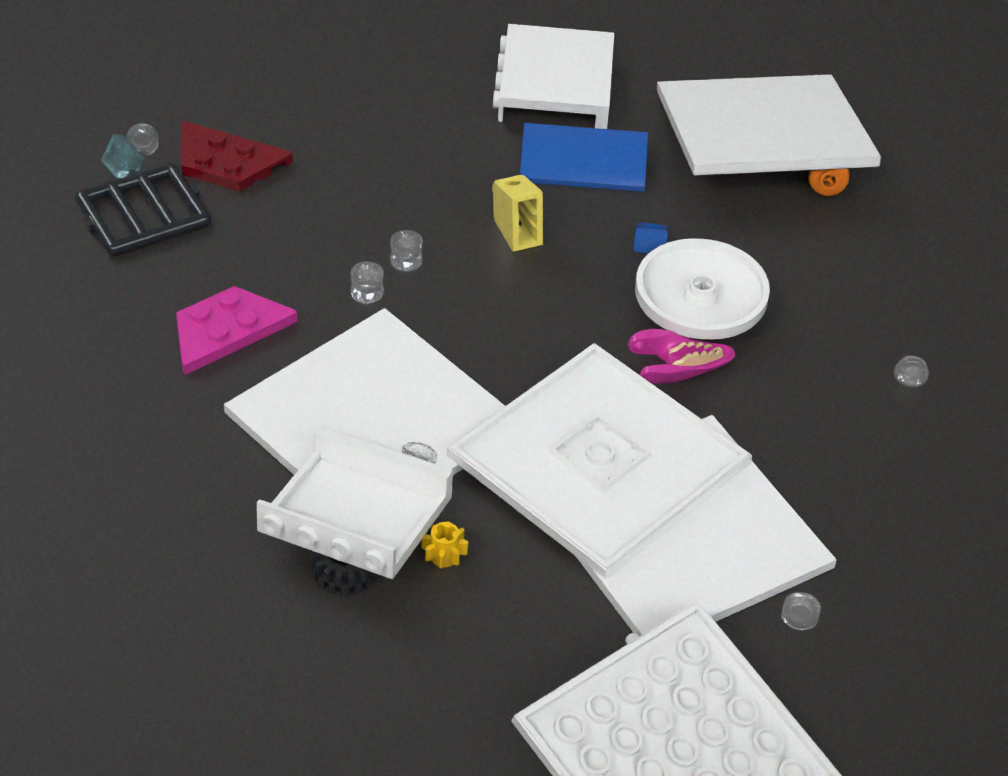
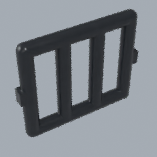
(142, 236)

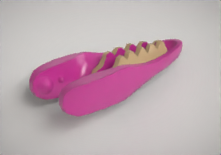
(683, 356)

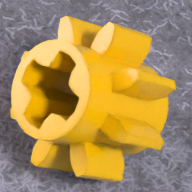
(444, 544)

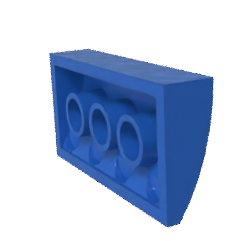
(584, 157)

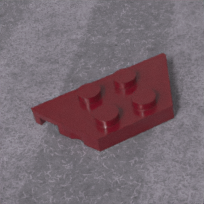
(226, 157)

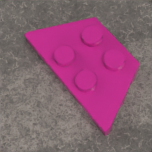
(226, 325)

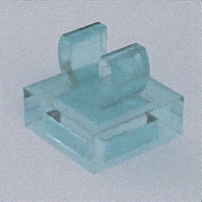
(121, 156)

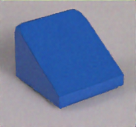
(649, 236)

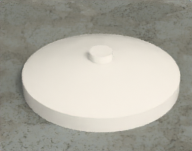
(702, 288)

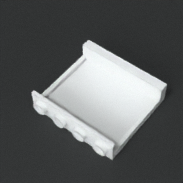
(555, 71)
(358, 503)

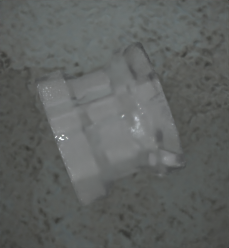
(406, 250)
(367, 282)

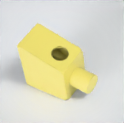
(516, 201)

